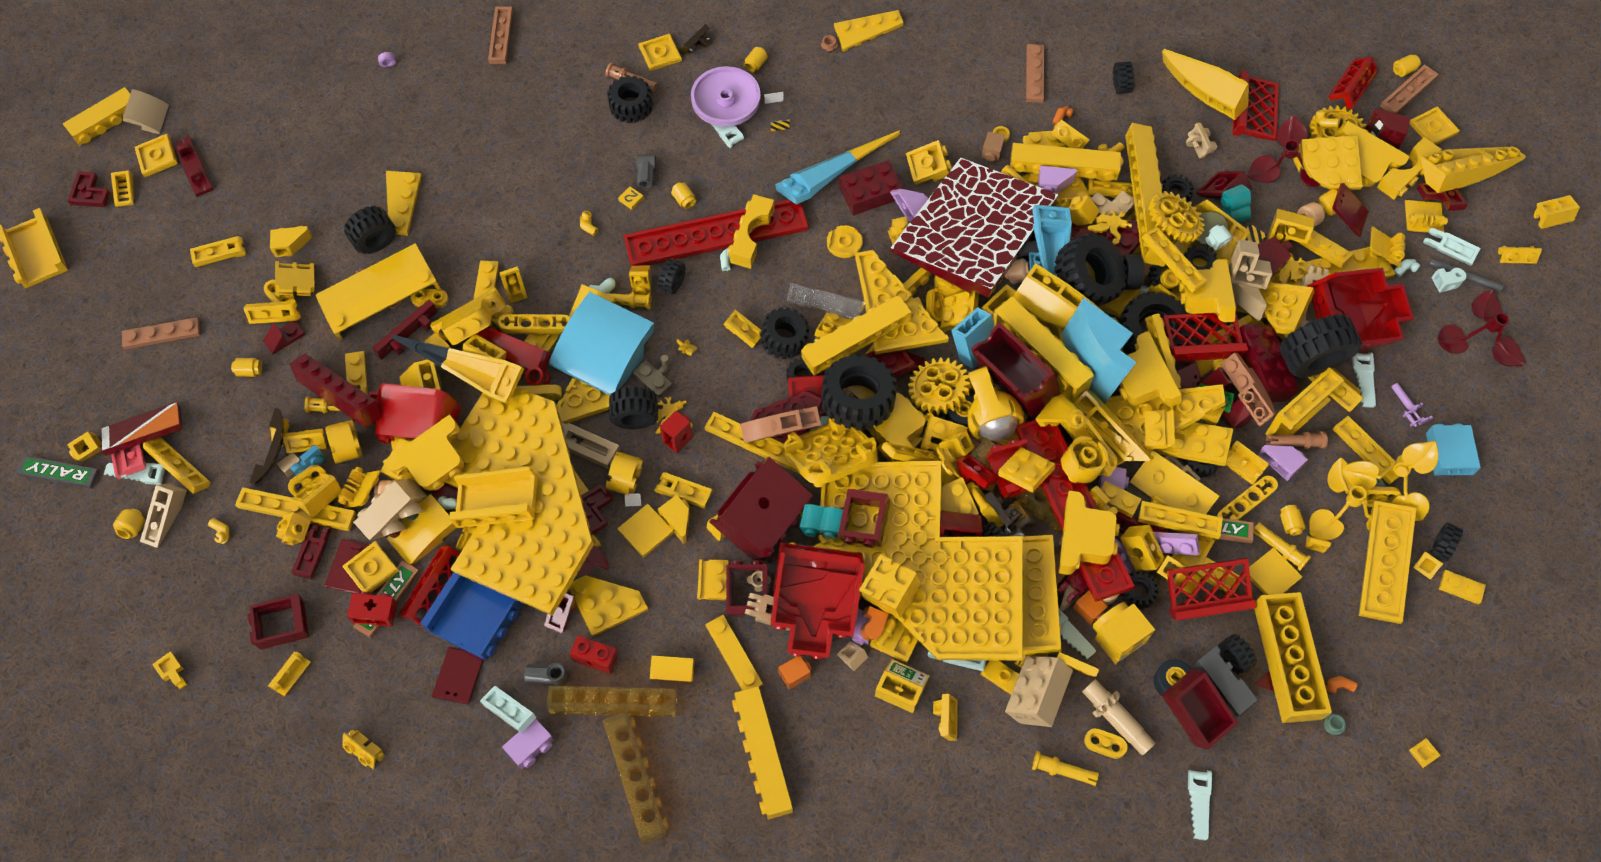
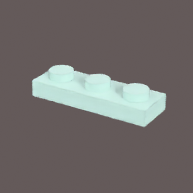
(508, 709)

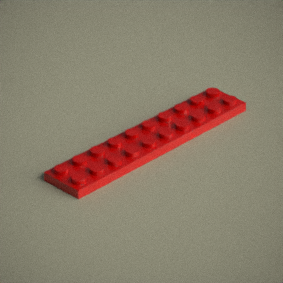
(708, 234)
(1048, 442)

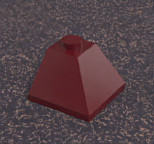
(1224, 181)

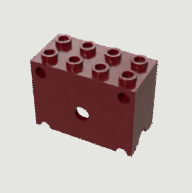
(1016, 370)
(761, 509)

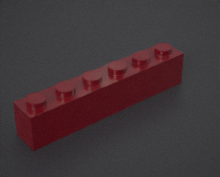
(335, 390)

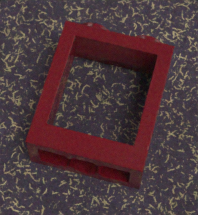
(869, 499)
(738, 566)
(295, 602)

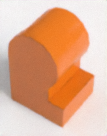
(874, 623)

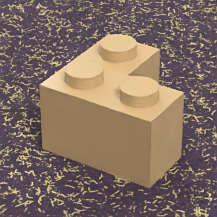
(1122, 202)
(1246, 268)

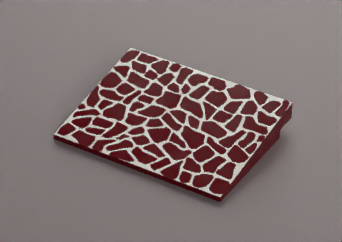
(973, 227)

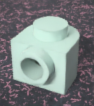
(1218, 237)

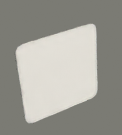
(633, 500)

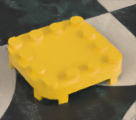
(830, 452)

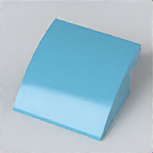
(601, 344)
(1098, 344)

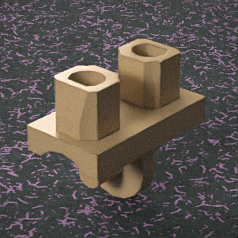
(1200, 141)

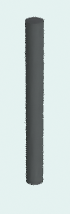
(1469, 276)

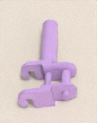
(1410, 406)

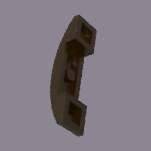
(260, 471)

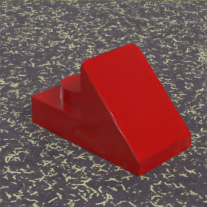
(976, 472)

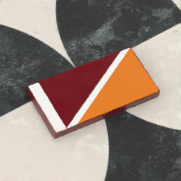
(141, 428)

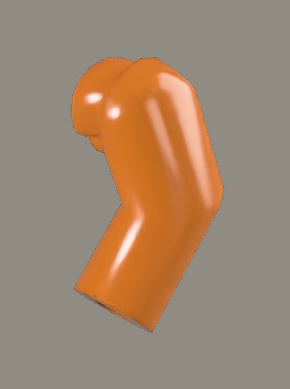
(1061, 113)
(1340, 682)

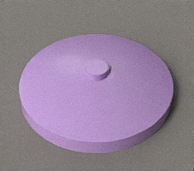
(725, 96)

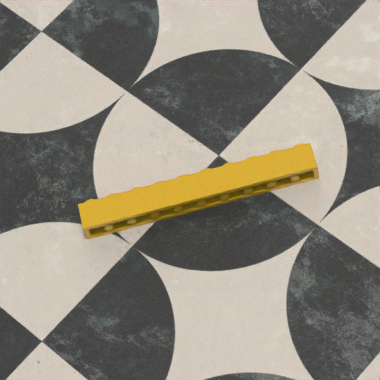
(1145, 183)

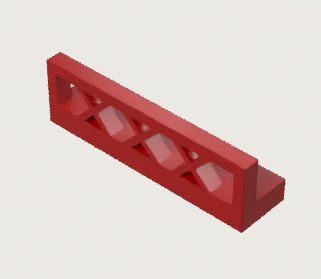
(1355, 81)
(426, 583)

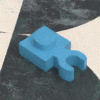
(310, 457)

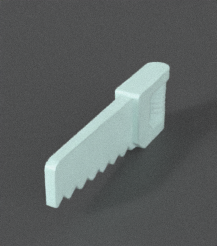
(724, 132)
(1365, 377)
(144, 475)
(1074, 637)
(1200, 802)

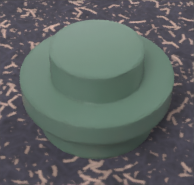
(1334, 724)

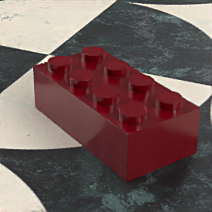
(1267, 361)

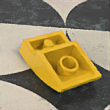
(424, 532)

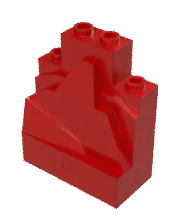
(1369, 302)
(816, 596)

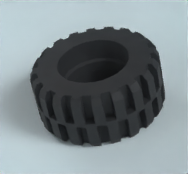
(1104, 260)
(1148, 305)
(1320, 345)
(861, 372)

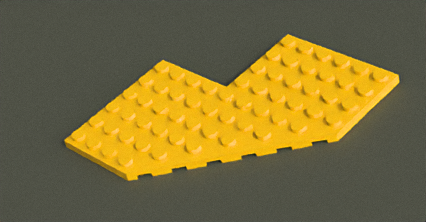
(530, 557)
(968, 585)

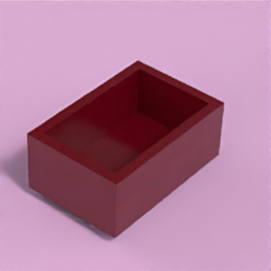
(869, 187)
(1200, 709)

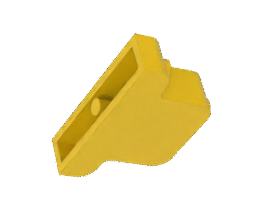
(1374, 154)
(1214, 296)
(468, 318)
(1149, 376)
(902, 426)
(430, 456)
(1086, 535)

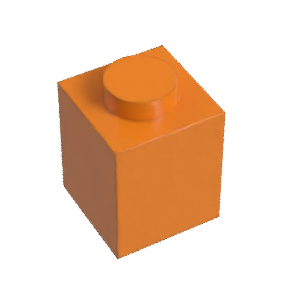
(1089, 609)
(795, 671)

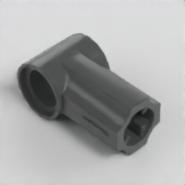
(646, 170)
(544, 674)

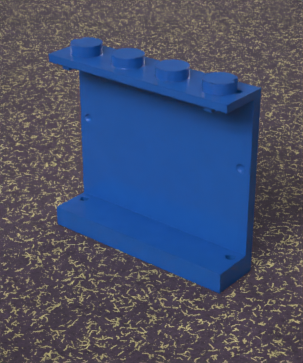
(471, 616)

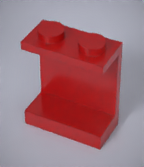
(998, 457)

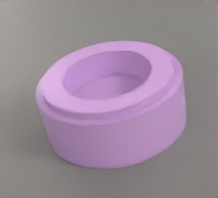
(386, 59)

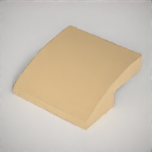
(145, 111)

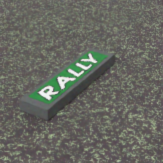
(57, 472)

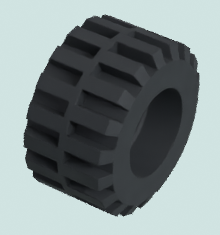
(632, 109)
(369, 230)
(786, 320)
(633, 408)

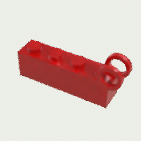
(521, 354)

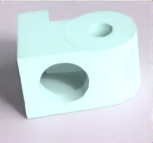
(1448, 280)

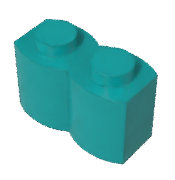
(1237, 203)
(821, 521)

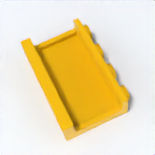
(32, 250)
(1305, 405)
(495, 497)

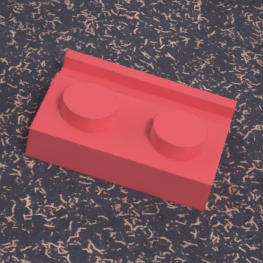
(128, 461)

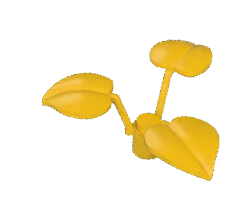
(1420, 456)
(1323, 522)

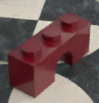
(1239, 414)

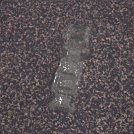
(825, 300)

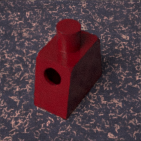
(1275, 253)

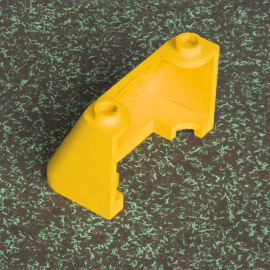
(1076, 424)

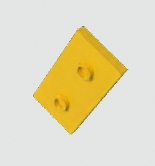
(1173, 485)

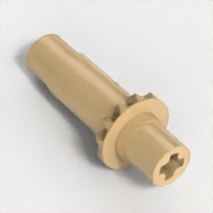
(1108, 706)

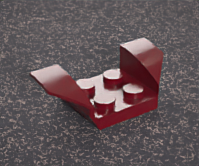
(899, 361)

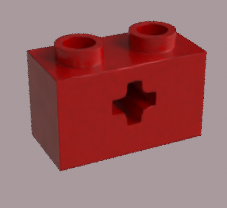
(676, 431)
(381, 615)
(594, 654)

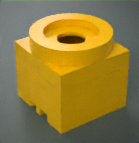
(890, 586)
(1122, 631)

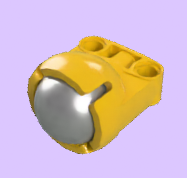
(993, 412)

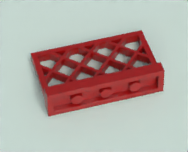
(1245, 118)
(1203, 352)
(1214, 606)

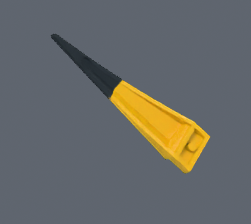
(488, 374)

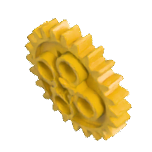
(1321, 132)
(1176, 217)
(939, 386)

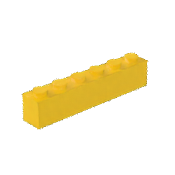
(1088, 162)
(856, 334)
(763, 753)

